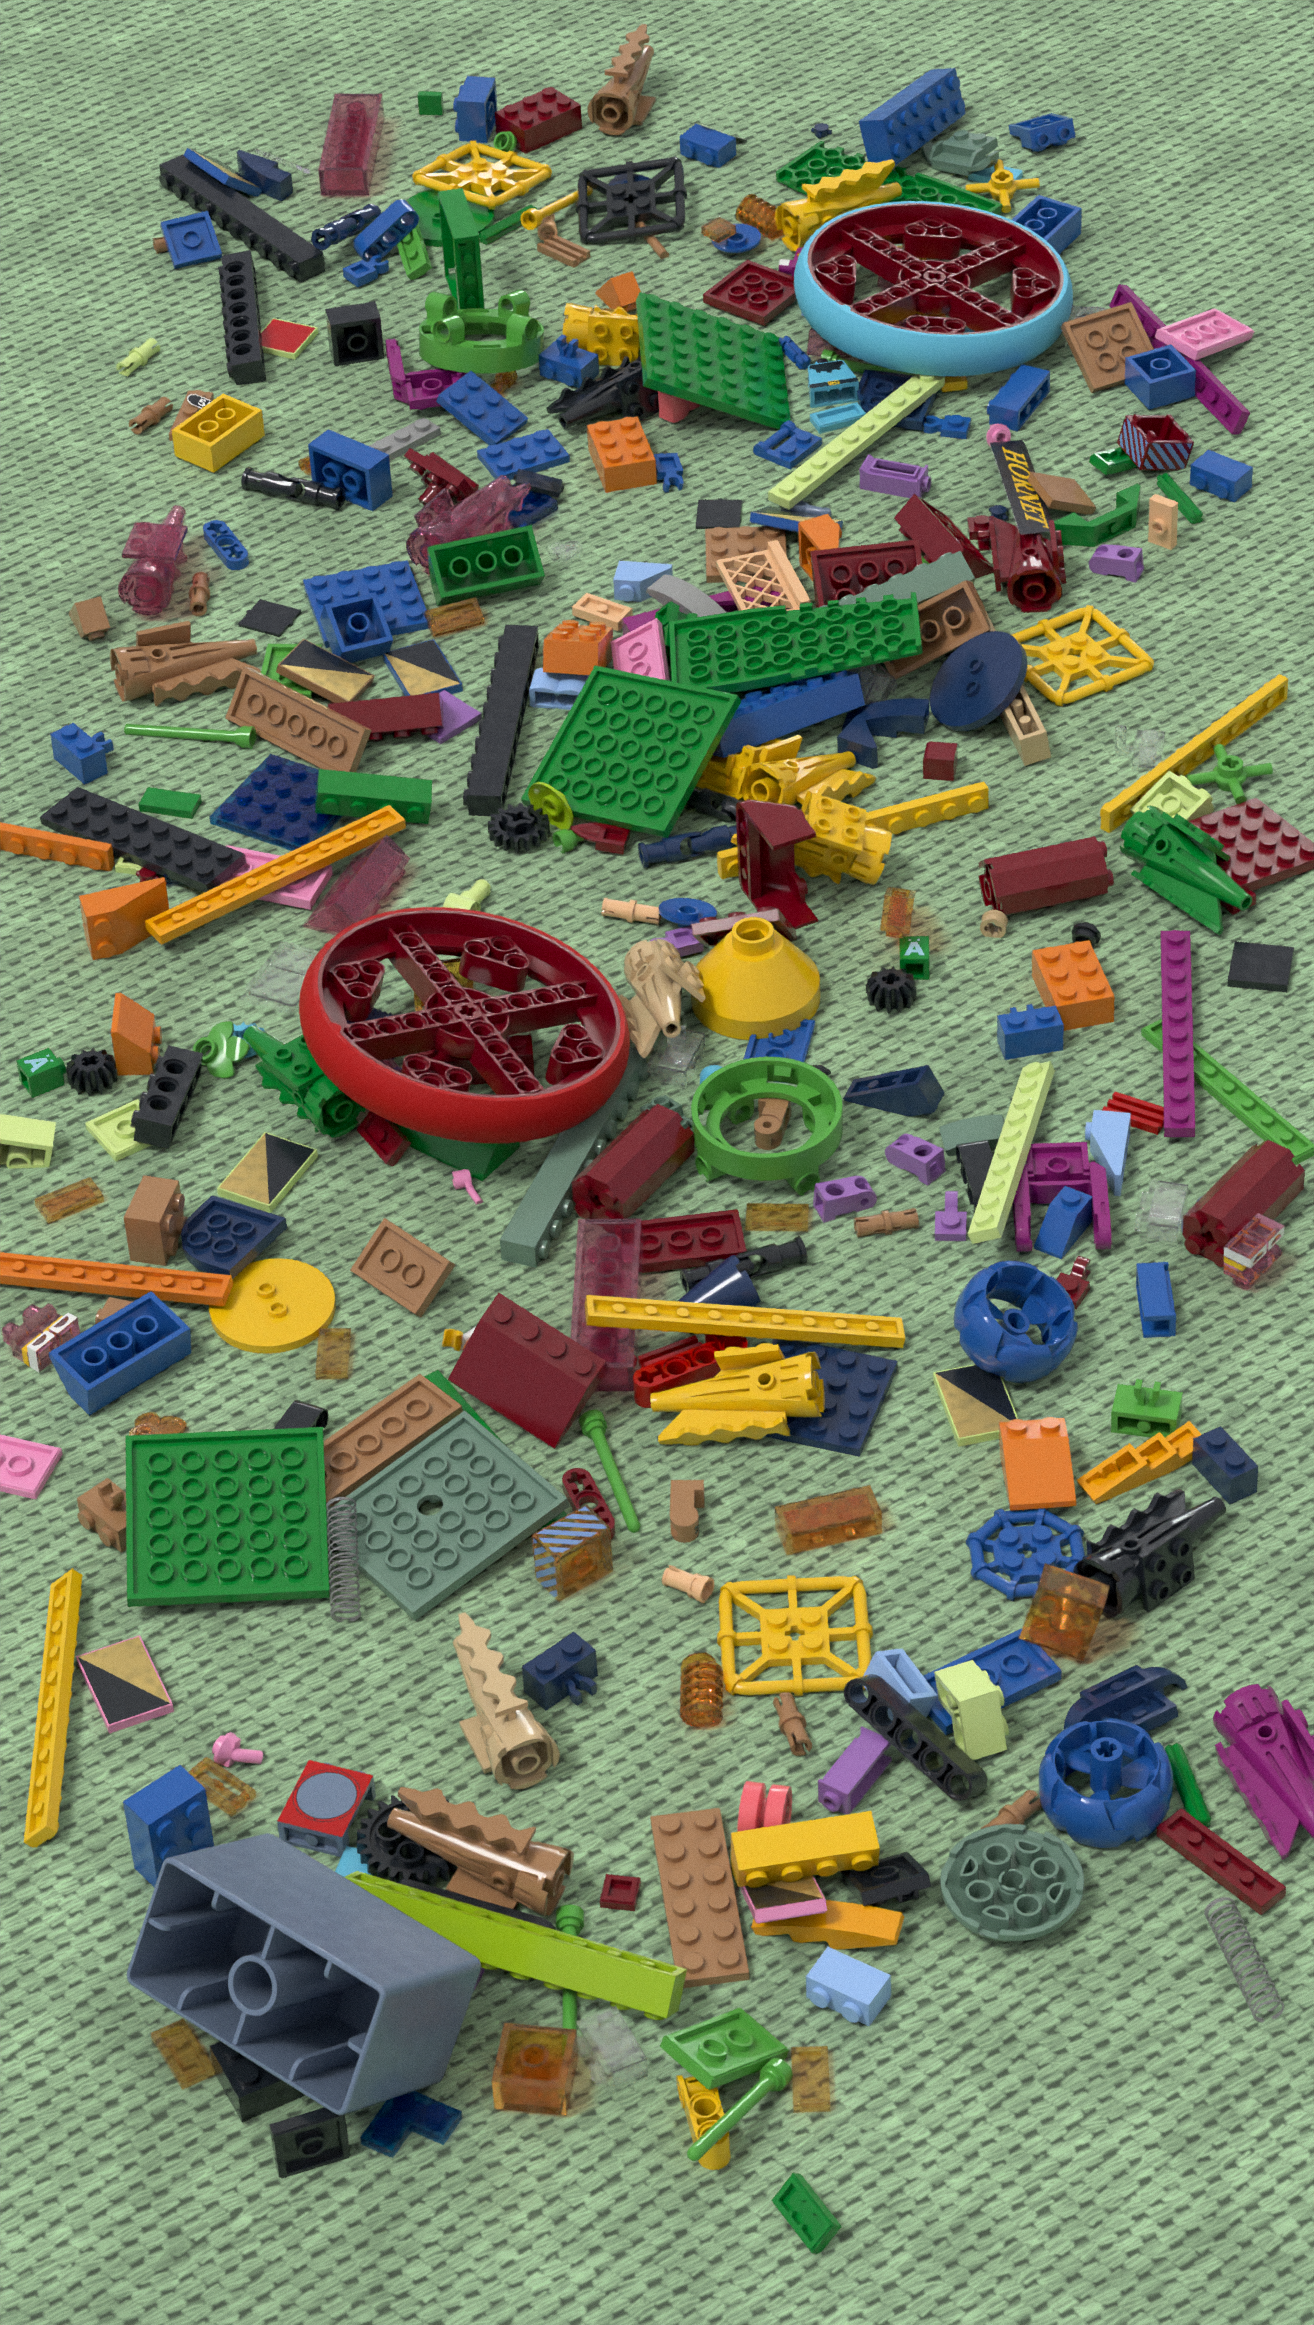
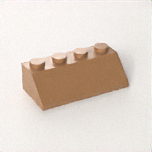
(944, 626)

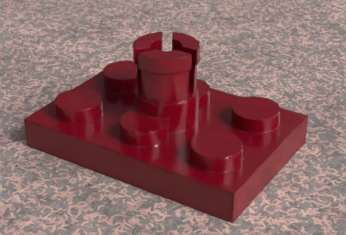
(436, 478)

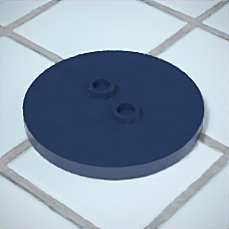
(978, 681)

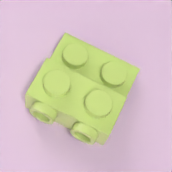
(1176, 795)

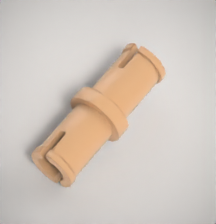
(631, 911)

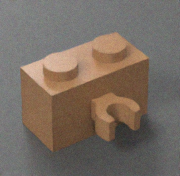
(105, 1512)

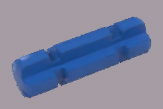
(794, 353)

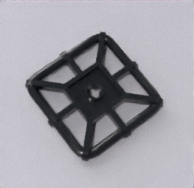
(641, 193)

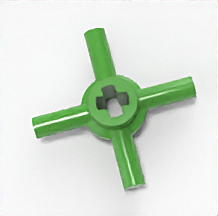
(1230, 773)

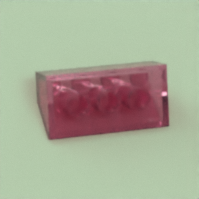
(359, 887)

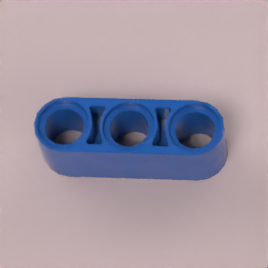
(386, 230)

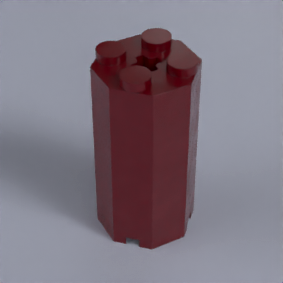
(1046, 876)
(633, 1165)
(1257, 1183)

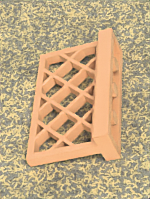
(776, 566)

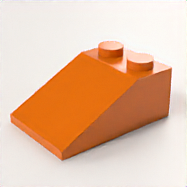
(817, 534)
(117, 916)
(1037, 1463)

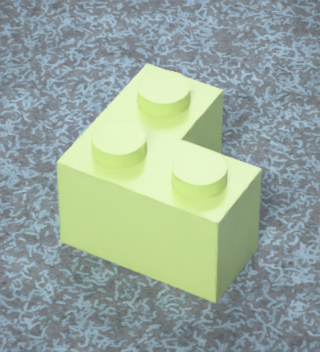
(974, 1709)

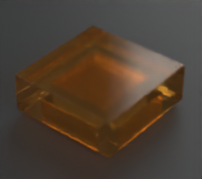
(718, 229)

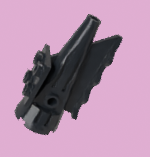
(611, 392)
(1149, 1552)

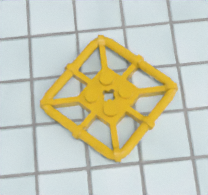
(482, 175)
(1060, 657)
(780, 1649)

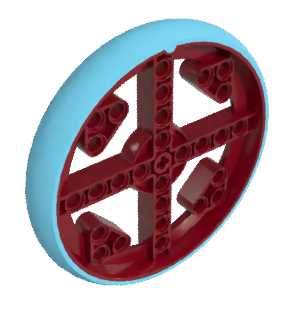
(929, 344)

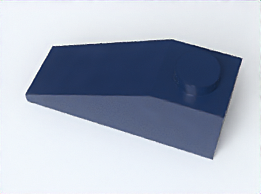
(899, 1092)

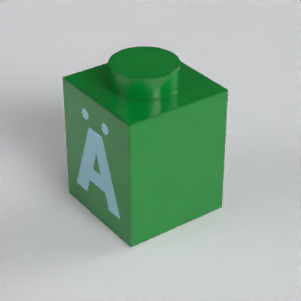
(915, 956)
(41, 1072)

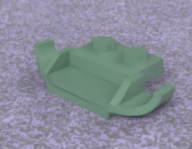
(962, 153)

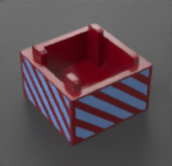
(1155, 442)

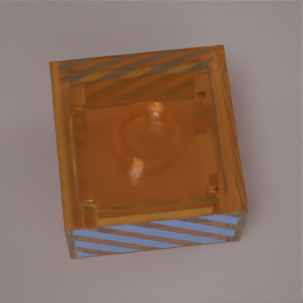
(572, 1553)

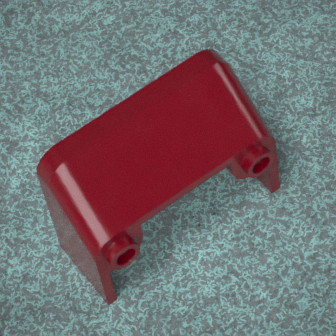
(767, 858)

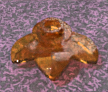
(151, 1423)

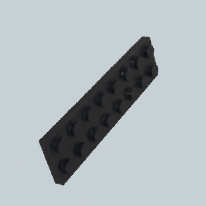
(144, 839)

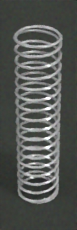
(338, 1562)
(1250, 1956)

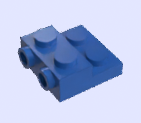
(1043, 131)

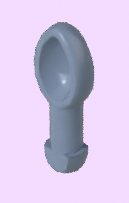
(804, 507)

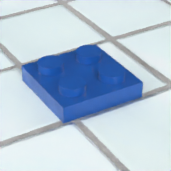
(191, 240)

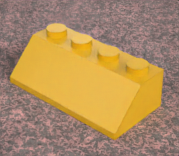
(804, 1849)

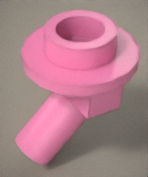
(998, 433)
(228, 1750)

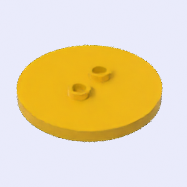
(275, 1307)

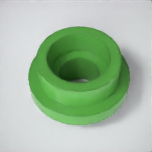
(505, 141)

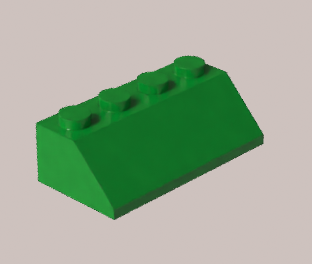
(484, 565)
(478, 1158)

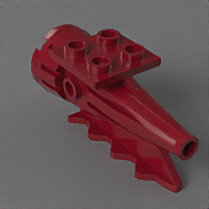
(1028, 564)

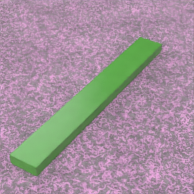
(1240, 1099)

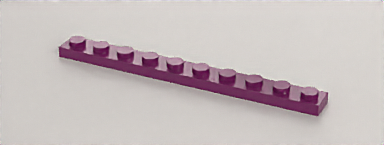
(1208, 388)
(1177, 1034)

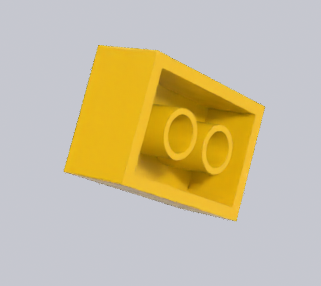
(218, 433)

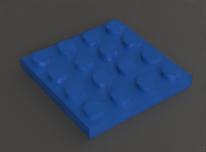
(391, 582)

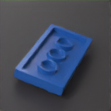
(1011, 1664)

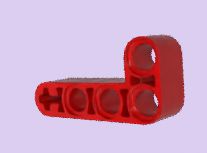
(682, 1368)

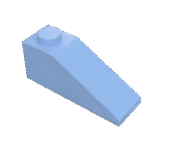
(1109, 1144)

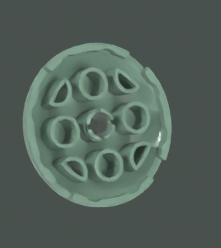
(1012, 1883)

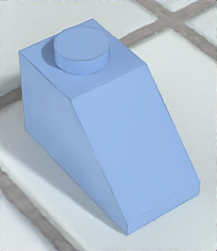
(635, 577)

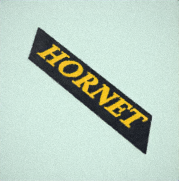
(1014, 468)

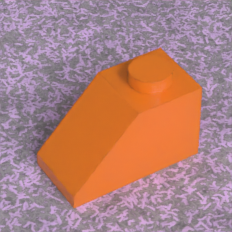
(620, 292)

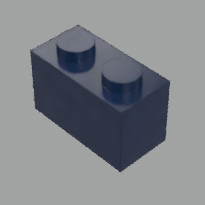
(1225, 1465)

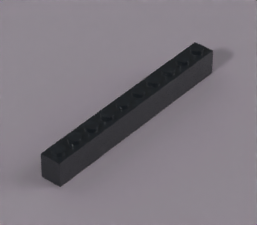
(242, 219)
(501, 720)

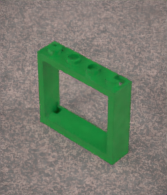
(461, 249)

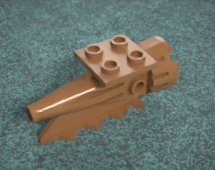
(620, 101)
(175, 666)
(490, 1855)

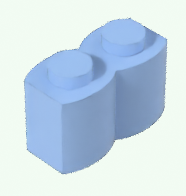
(555, 689)

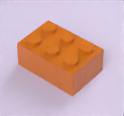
(621, 454)
(577, 648)
(1074, 983)

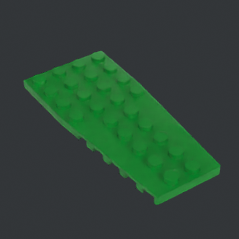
(826, 162)
(782, 646)

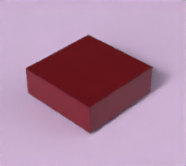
(620, 1892)

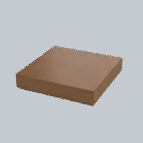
(1061, 493)

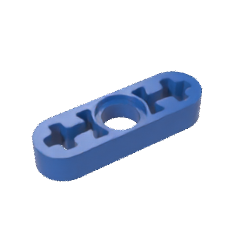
(226, 537)

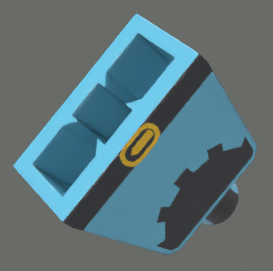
(831, 383)

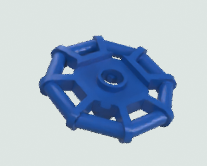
(1019, 1539)

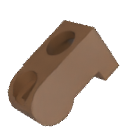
(772, 1122)
(684, 1499)

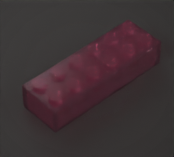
(351, 145)
(608, 1265)

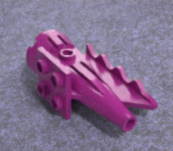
(1269, 1762)

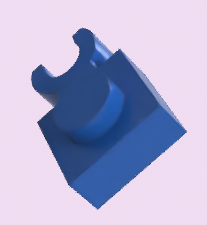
(365, 272)
(951, 426)
(670, 470)

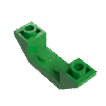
(1079, 532)

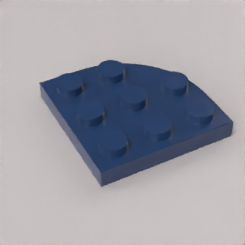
(878, 385)
(228, 1235)

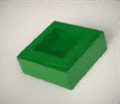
(430, 103)

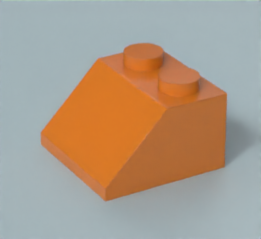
(134, 1037)

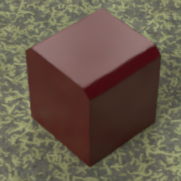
(940, 761)

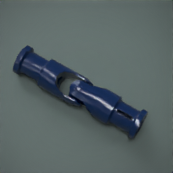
(345, 227)
(669, 850)

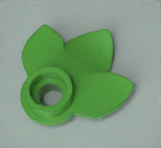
(224, 1050)

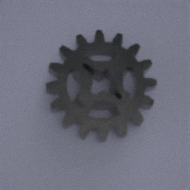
(518, 827)

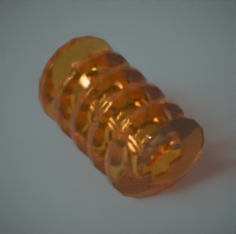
(759, 214)
(701, 1690)

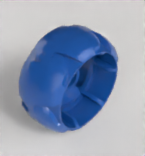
(1002, 1344)
(1102, 1751)

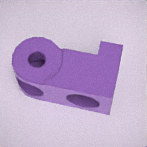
(1118, 561)
(917, 1157)
(843, 1197)

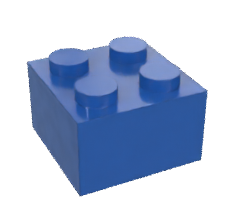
(476, 109)
(1160, 377)
(356, 628)

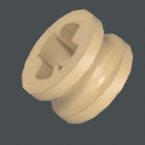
(996, 917)

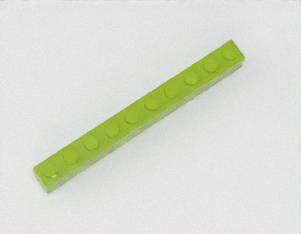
(540, 1951)

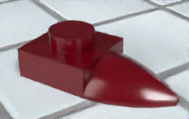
(605, 836)

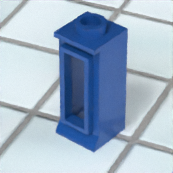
(1155, 1300)

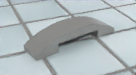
(684, 594)

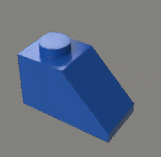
(1064, 1222)

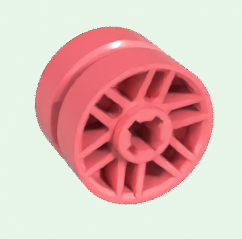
(763, 1811)

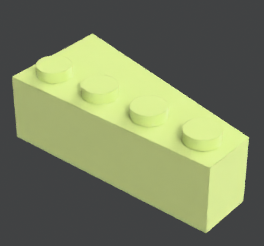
(25, 1142)

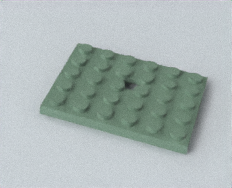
(487, 1510)

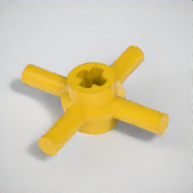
(1003, 186)

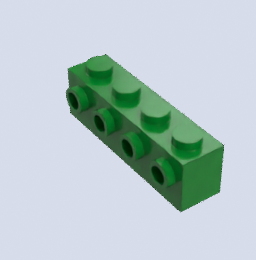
(365, 793)

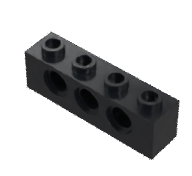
(167, 1096)

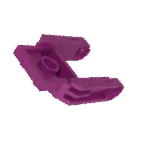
(417, 387)
(1044, 1176)

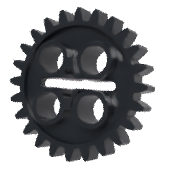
(395, 1854)

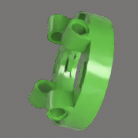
(444, 332)
(732, 1094)

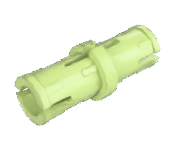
(138, 357)

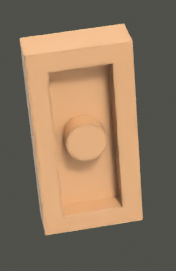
(1163, 521)
(601, 610)

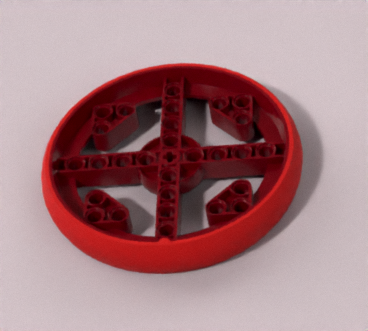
(464, 1024)

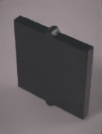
(539, 483)
(718, 513)
(269, 618)

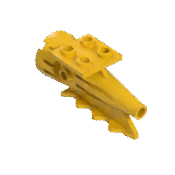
(833, 198)
(603, 332)
(789, 779)
(841, 842)
(745, 1398)

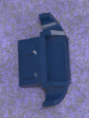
(1130, 1696)

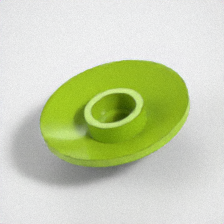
(553, 803)

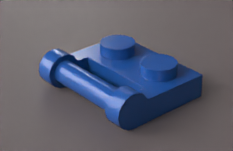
(790, 452)

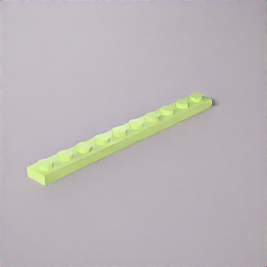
(854, 440)
(1011, 1152)

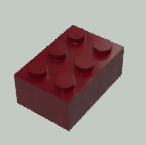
(539, 119)

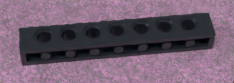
(241, 318)

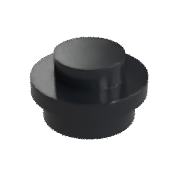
(1084, 932)

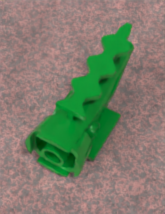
(1182, 865)
(303, 1083)

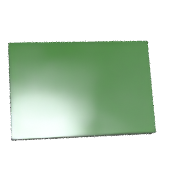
(723, 2048)

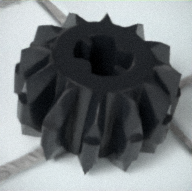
(891, 989)
(91, 1071)

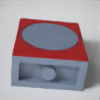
(324, 1807)

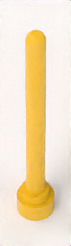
(533, 218)

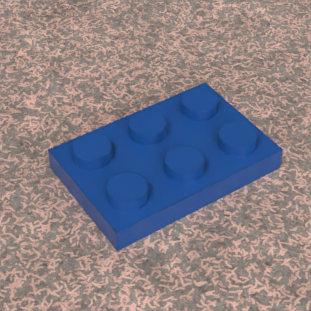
(481, 409)
(529, 453)

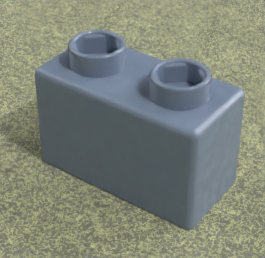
(303, 1972)

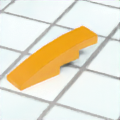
(1141, 1465)
(842, 1926)

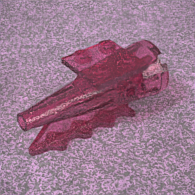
(472, 517)
(157, 553)

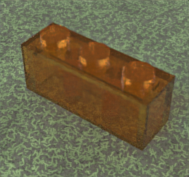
(897, 912)
(828, 1520)

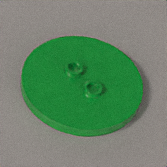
(427, 207)

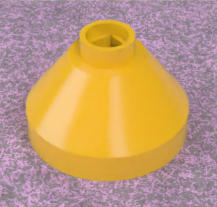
(756, 983)

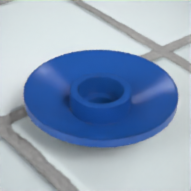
(745, 239)
(686, 911)

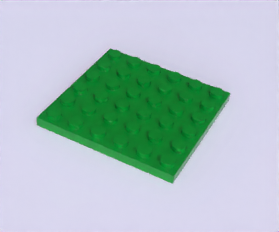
(712, 361)
(634, 749)
(226, 1517)

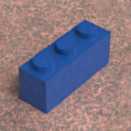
(1019, 397)

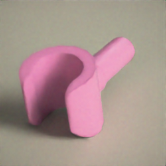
(461, 1180)

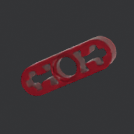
(589, 1494)

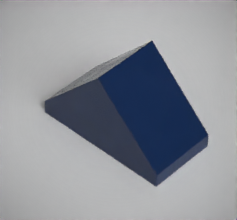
(859, 741)

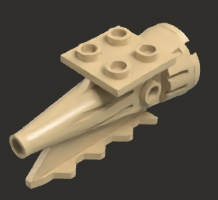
(657, 979)
(504, 1731)

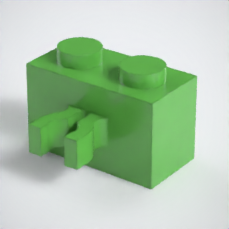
(1145, 1410)

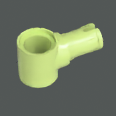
(469, 899)

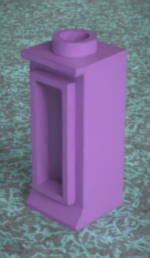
(894, 477)
(854, 1772)

